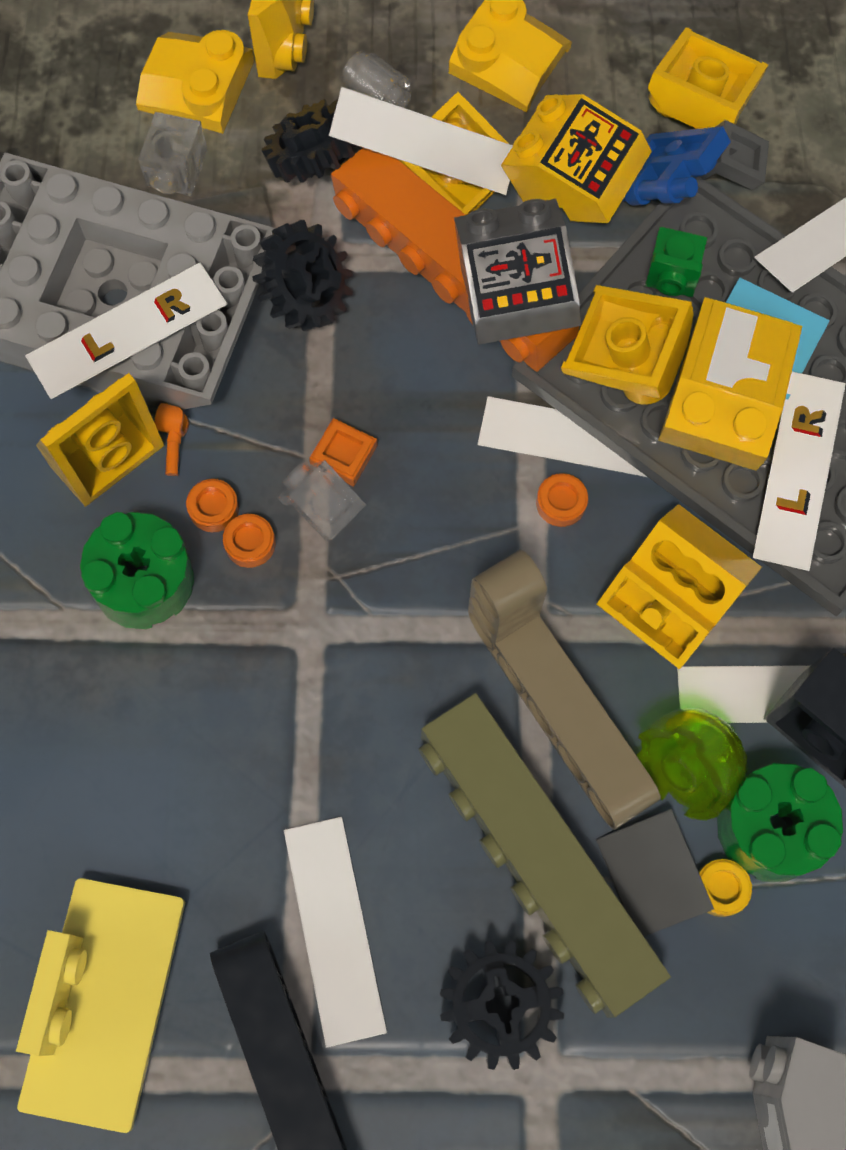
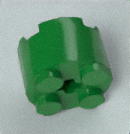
(125, 544)
(810, 817)

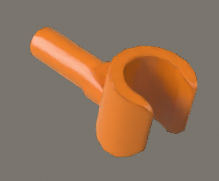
(175, 423)

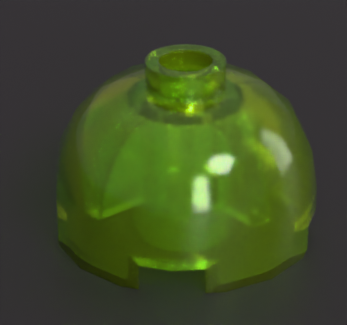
(694, 760)

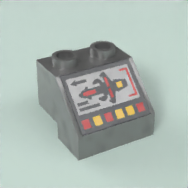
(517, 270)

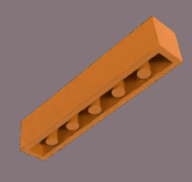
(421, 230)

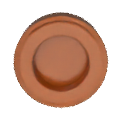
(562, 500)
(212, 505)
(249, 540)

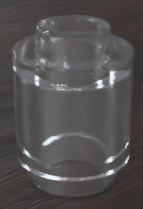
(377, 79)

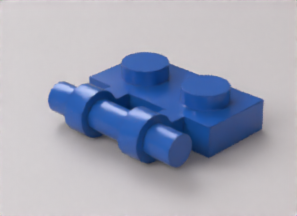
(674, 161)

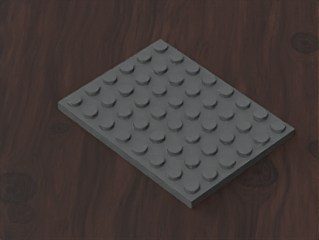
(714, 489)

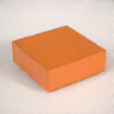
(345, 450)

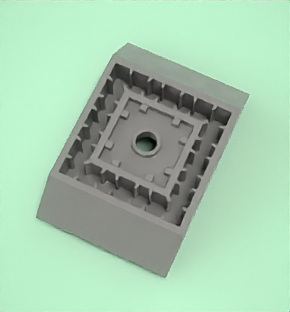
(82, 236)

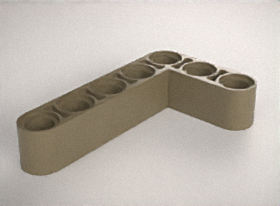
(506, 616)

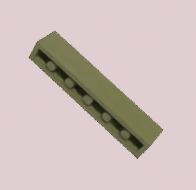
(543, 857)

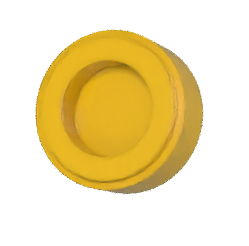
(726, 886)

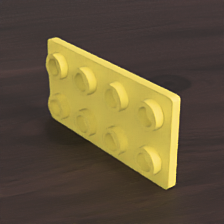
(98, 1005)

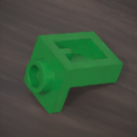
(676, 262)

